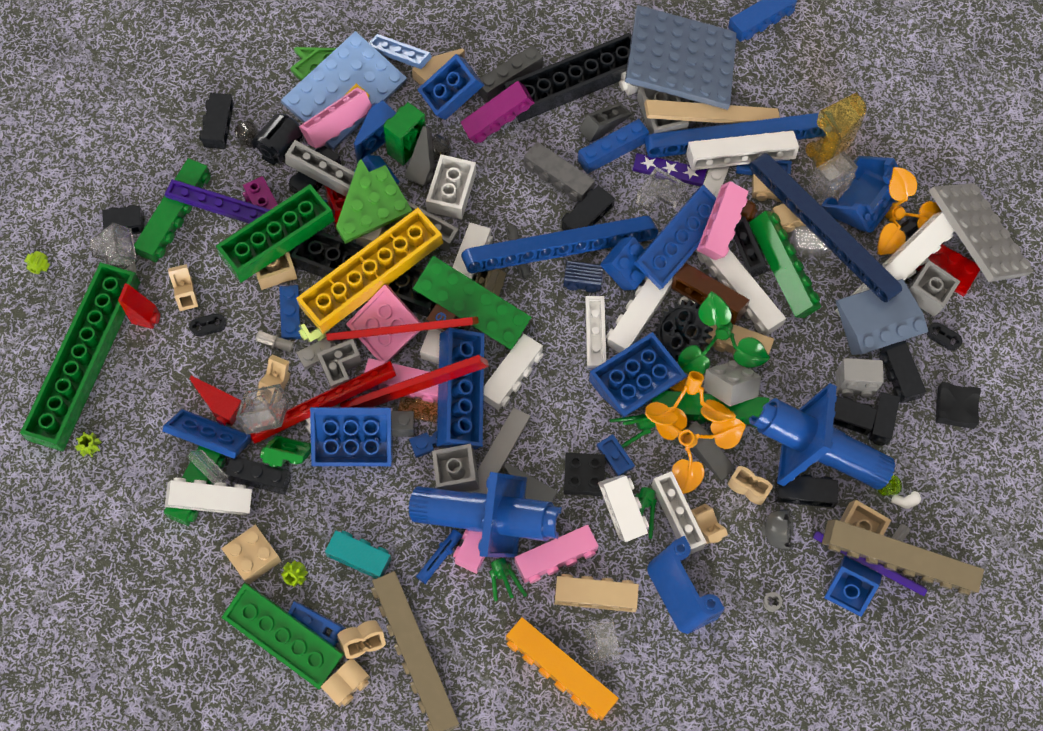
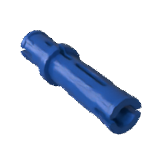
(454, 537)

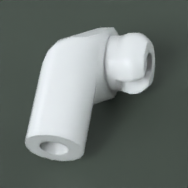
(908, 501)

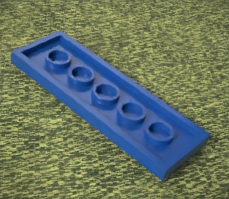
(677, 239)

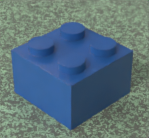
(621, 265)

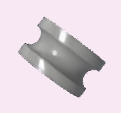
(771, 595)

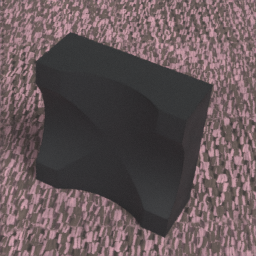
(957, 405)
(583, 473)

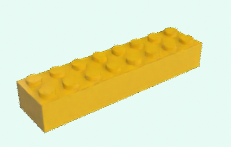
(370, 270)

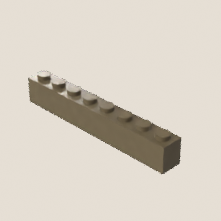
(902, 556)
(415, 653)

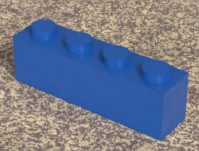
(759, 17)
(612, 146)

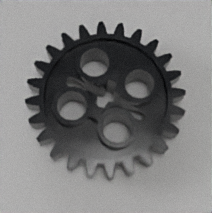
(671, 339)

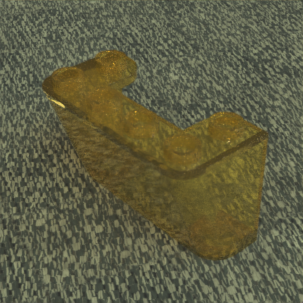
(841, 125)

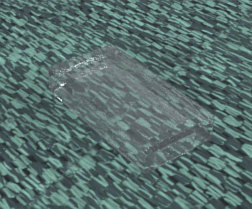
(207, 466)

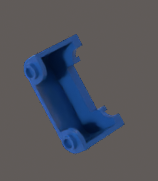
(868, 196)
(678, 592)

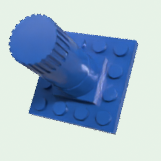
(810, 437)
(500, 514)

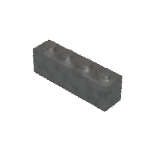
(558, 172)

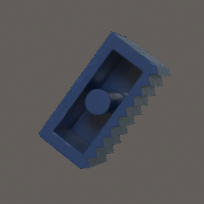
(583, 276)

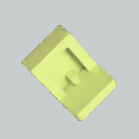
(310, 336)

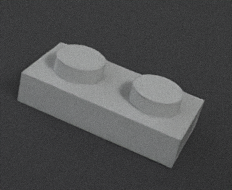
(308, 355)

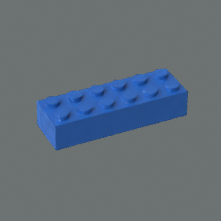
(460, 398)

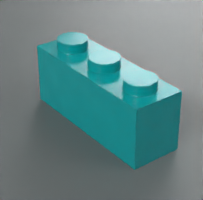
(358, 554)

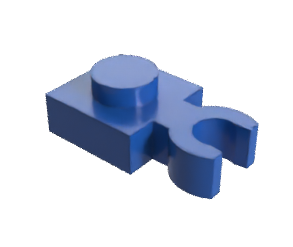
(423, 444)

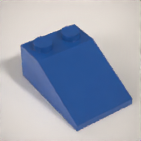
(372, 130)

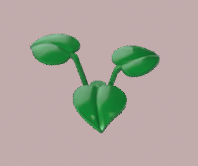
(716, 312)

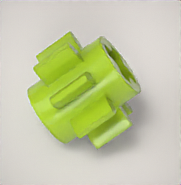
(37, 262)
(93, 444)
(294, 573)

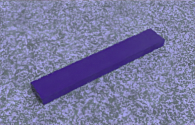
(214, 202)
(880, 569)

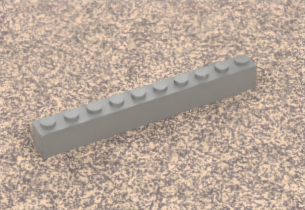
(340, 178)

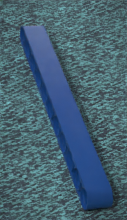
(676, 142)
(557, 244)

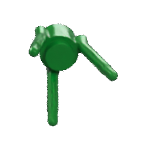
(642, 423)
(647, 499)
(500, 569)

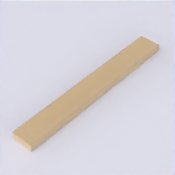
(706, 113)

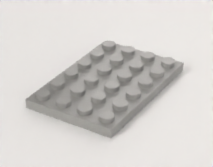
(981, 231)

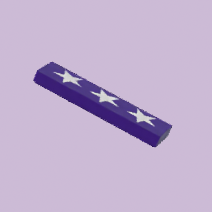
(681, 171)

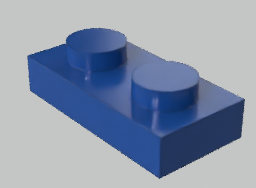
(615, 455)

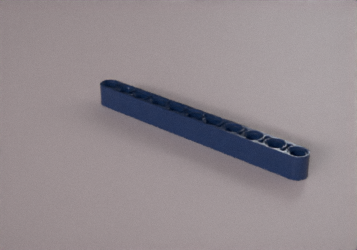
(826, 228)

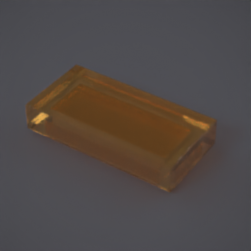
(422, 409)

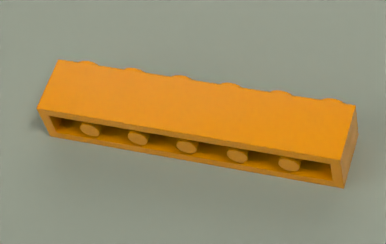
(561, 668)

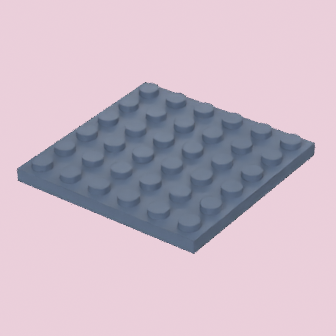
(681, 57)

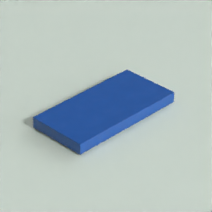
(207, 433)

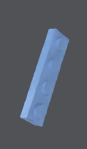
(400, 51)

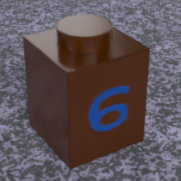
(440, 313)

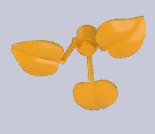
(900, 187)
(711, 410)
(690, 473)

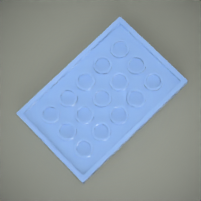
(348, 64)

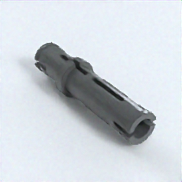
(523, 269)

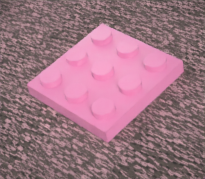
(382, 311)

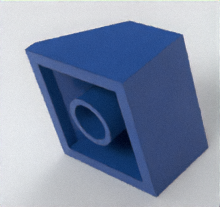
(853, 586)

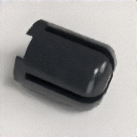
(277, 138)

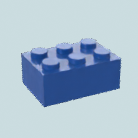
(450, 87)

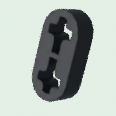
(207, 323)
(944, 336)

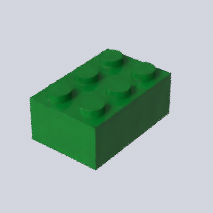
(403, 132)

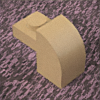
(183, 287)
(276, 373)
(707, 522)

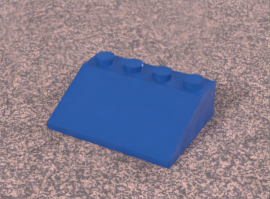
(636, 375)
(351, 436)

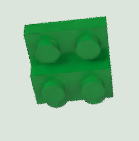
(283, 449)

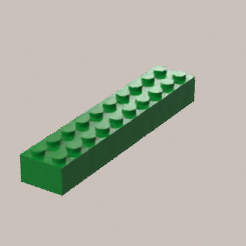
(79, 359)

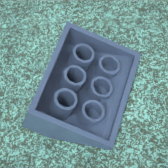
(876, 323)

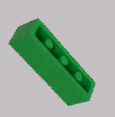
(192, 473)

